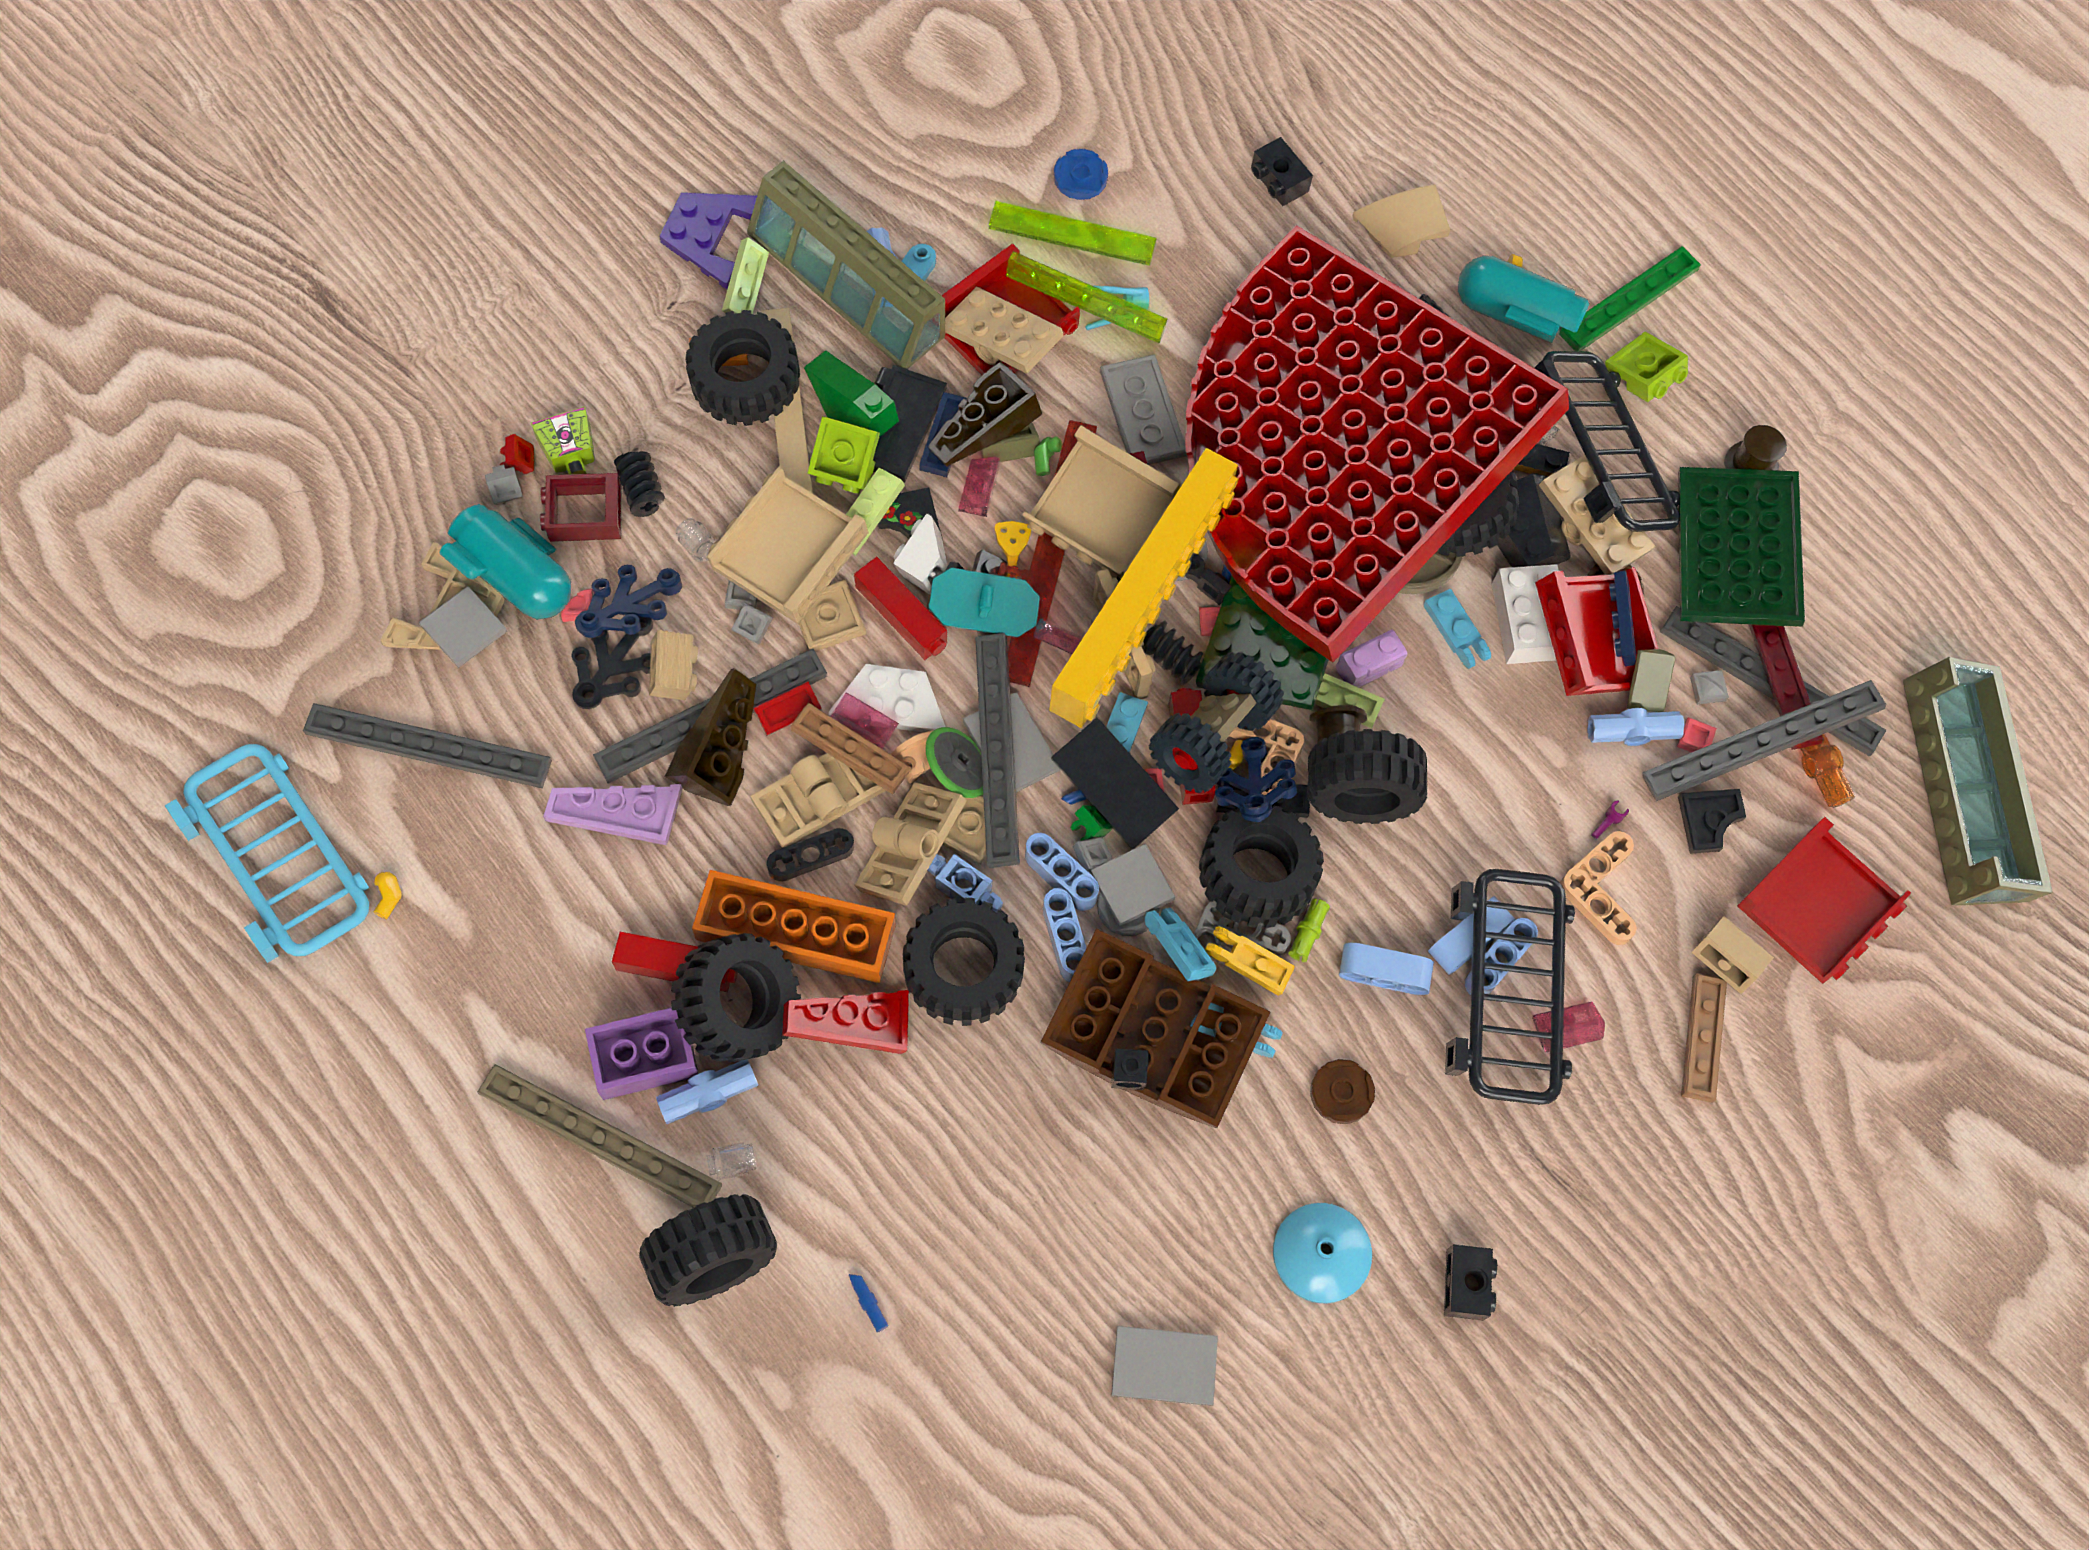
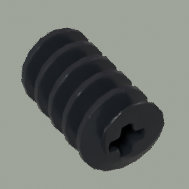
(639, 483)
(1171, 652)

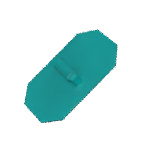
(984, 602)

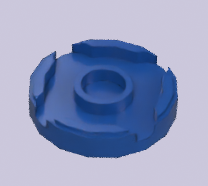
(1080, 174)

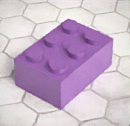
(639, 1054)

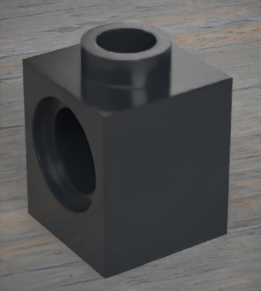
(1129, 1069)

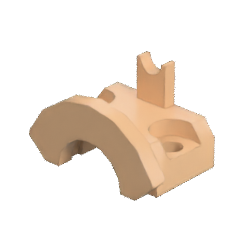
(914, 755)

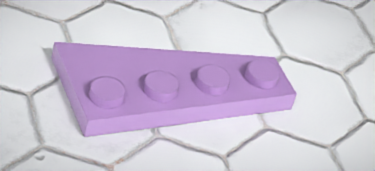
(625, 812)

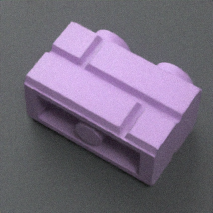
(1372, 659)

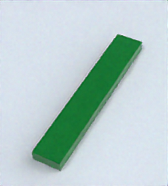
(1631, 298)

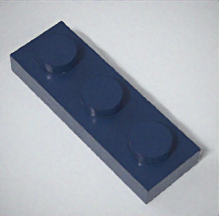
(946, 411)
(1623, 618)

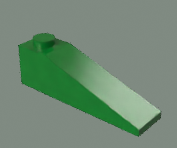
(849, 395)

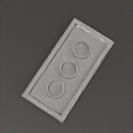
(1143, 409)

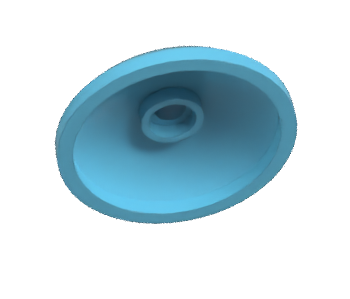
(1307, 1269)

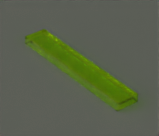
(1072, 233)
(1086, 297)

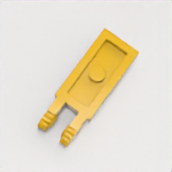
(1251, 961)

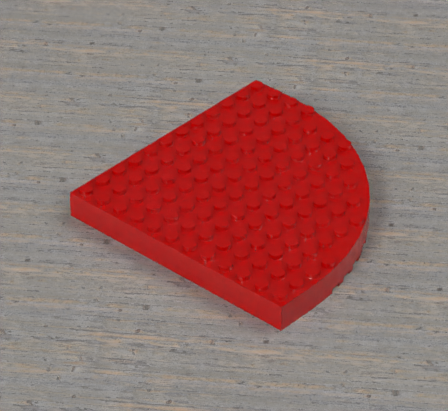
(1353, 434)

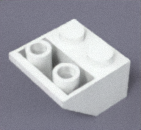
(922, 555)

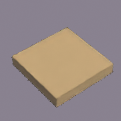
(832, 618)
(968, 832)

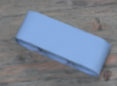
(1056, 858)
(1063, 920)
(1457, 945)
(1511, 949)
(1386, 968)

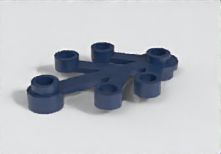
(596, 620)
(1256, 805)

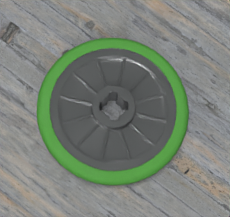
(955, 761)

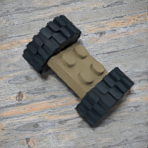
(1194, 746)

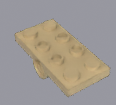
(1002, 330)
(1606, 542)
(1140, 667)
(812, 797)
(909, 843)

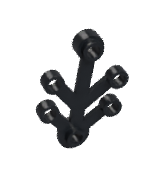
(609, 666)

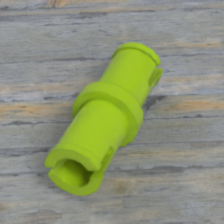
(1309, 930)

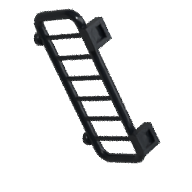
(1603, 499)
(1458, 1055)

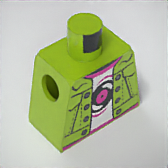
(566, 440)

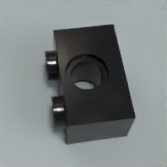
(1281, 171)
(1460, 1300)

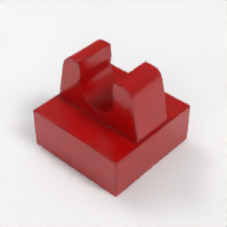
(518, 454)

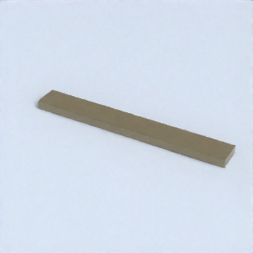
(598, 1138)

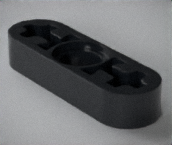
(815, 842)

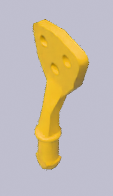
(1012, 550)

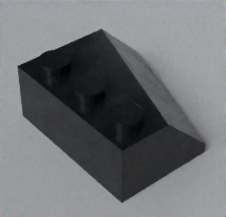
(1537, 532)

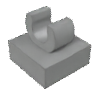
(503, 484)

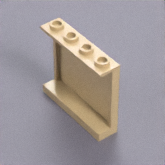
(1102, 504)
(786, 546)

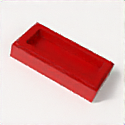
(785, 708)

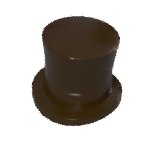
(1758, 451)
(1337, 720)

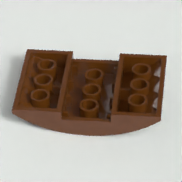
(1141, 1004)

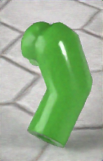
(1044, 452)

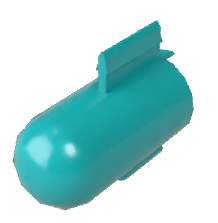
(1520, 297)
(509, 559)

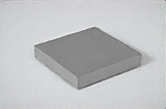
(463, 626)
(1132, 885)

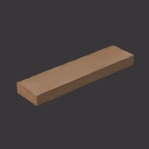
(850, 748)
(1704, 1038)

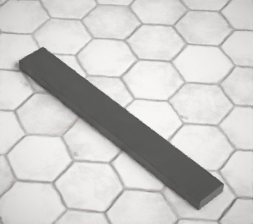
(1747, 667)
(668, 734)
(1764, 740)
(427, 745)
(997, 751)

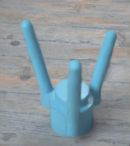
(1137, 296)

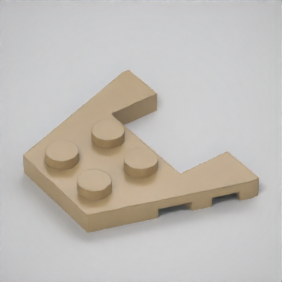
(405, 635)

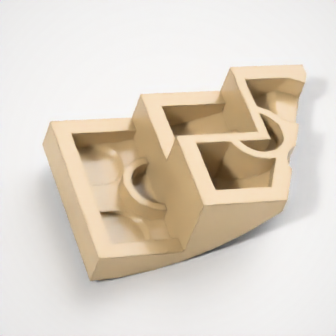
(1405, 220)

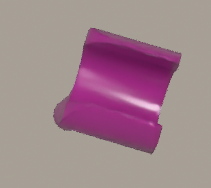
(1612, 817)

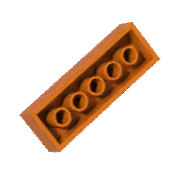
(803, 925)

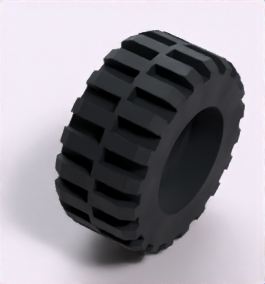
(736, 336)
(1487, 522)
(1367, 776)
(1252, 899)
(963, 921)
(700, 1005)
(707, 1250)

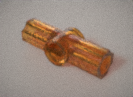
(1825, 765)

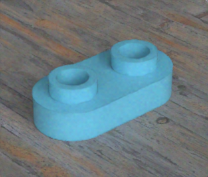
(921, 265)

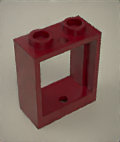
(582, 485)

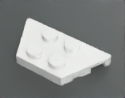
(898, 694)

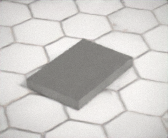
(1030, 749)
(1164, 1366)

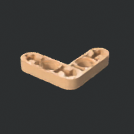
(1277, 749)
(1590, 882)

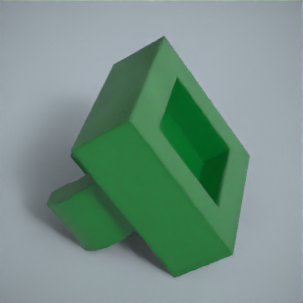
(1093, 822)

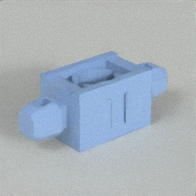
(959, 869)

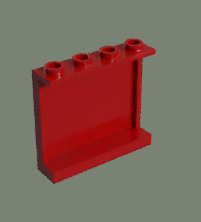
(993, 279)
(1583, 630)
(1822, 904)

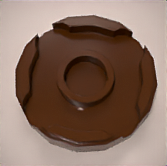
(1342, 1091)

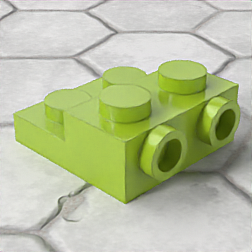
(1649, 366)
(843, 455)

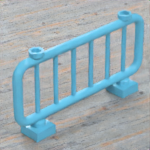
(275, 931)

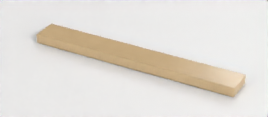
(790, 424)

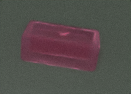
(979, 486)
(1057, 636)
(864, 720)
(1581, 1025)

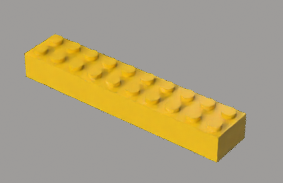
(1143, 588)

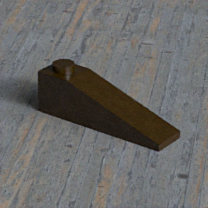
(991, 413)
(713, 749)

